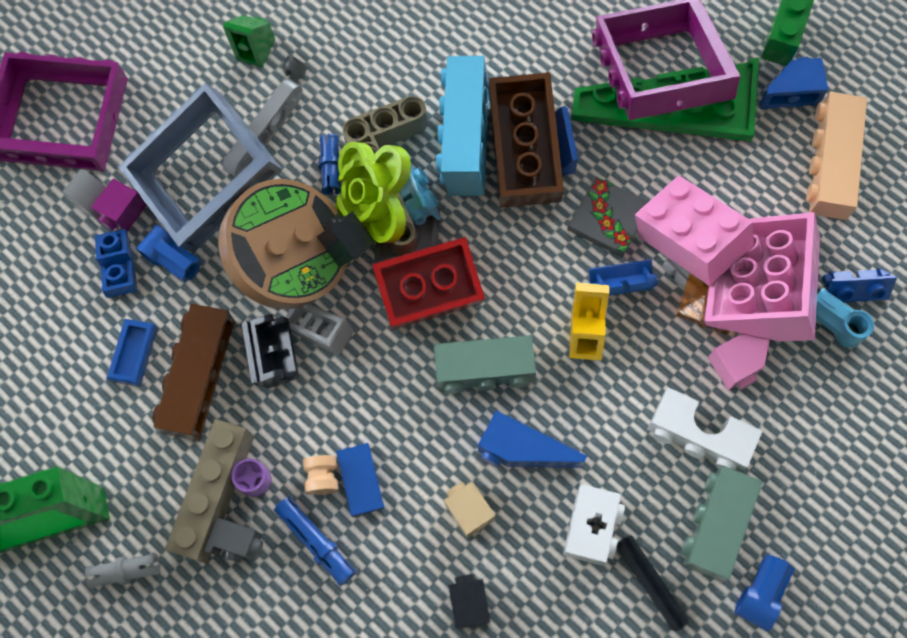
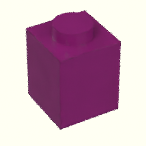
(118, 206)

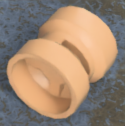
(320, 475)

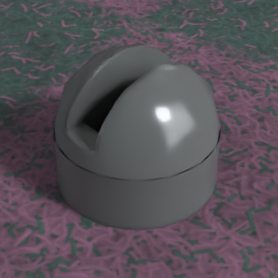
(294, 67)

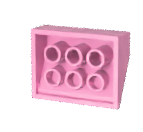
(773, 284)

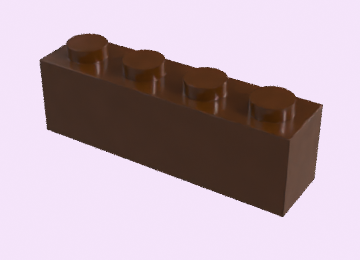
(194, 372)

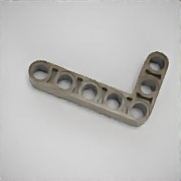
(401, 128)

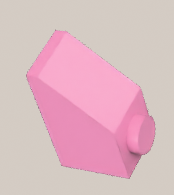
(740, 360)

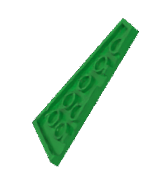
(724, 119)

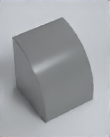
(83, 192)

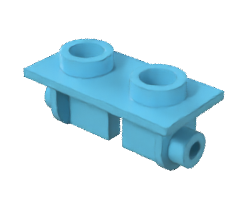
(423, 200)

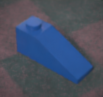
(519, 445)

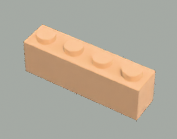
(837, 155)

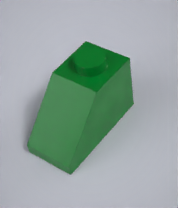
(250, 39)

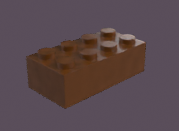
(525, 140)

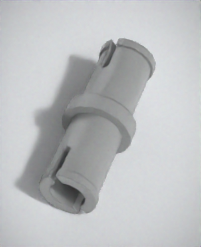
(122, 570)

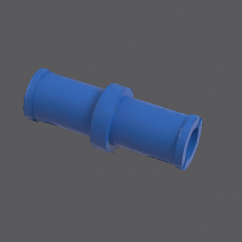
(329, 164)

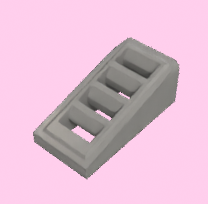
(334, 336)

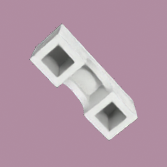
(675, 423)

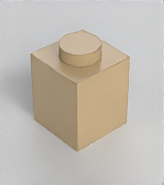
(468, 508)

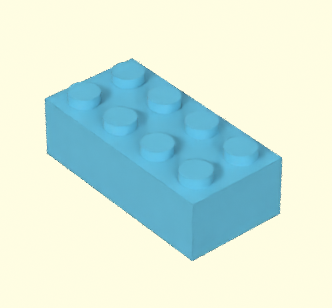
(464, 126)

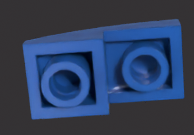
(116, 263)

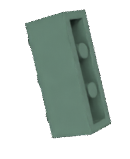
(485, 364)
(721, 523)

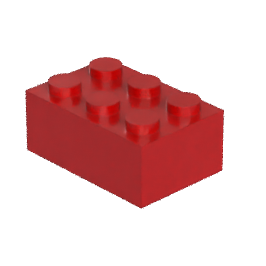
(428, 283)

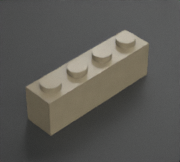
(209, 490)

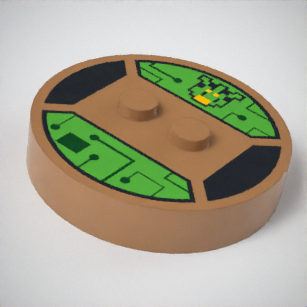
(273, 245)

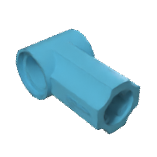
(836, 317)

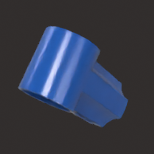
(162, 250)
(762, 599)

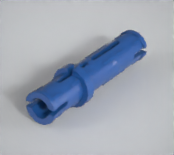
(323, 550)

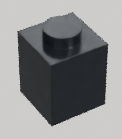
(345, 238)
(469, 602)

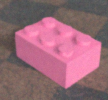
(695, 230)

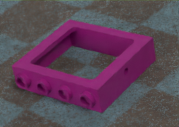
(661, 21)
(22, 67)

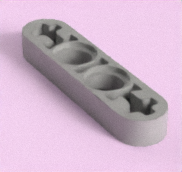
(265, 124)

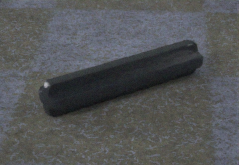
(652, 583)

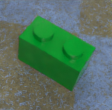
(786, 31)

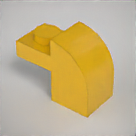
(588, 321)

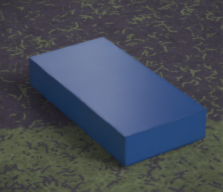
(132, 352)
(360, 480)

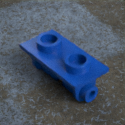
(625, 277)
(868, 286)

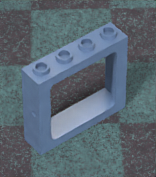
(164, 141)

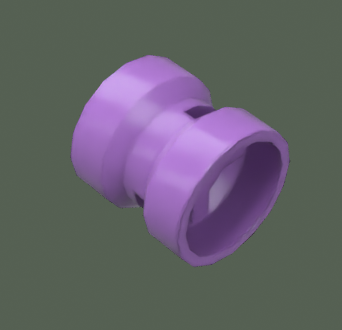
(246, 474)

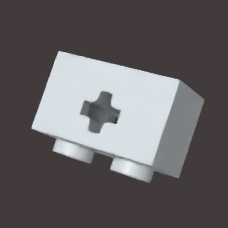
(591, 504)

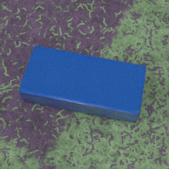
(566, 142)

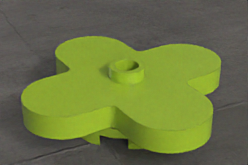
(372, 188)

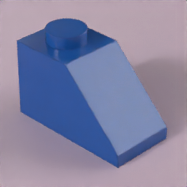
(798, 84)

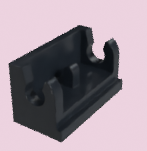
(270, 351)

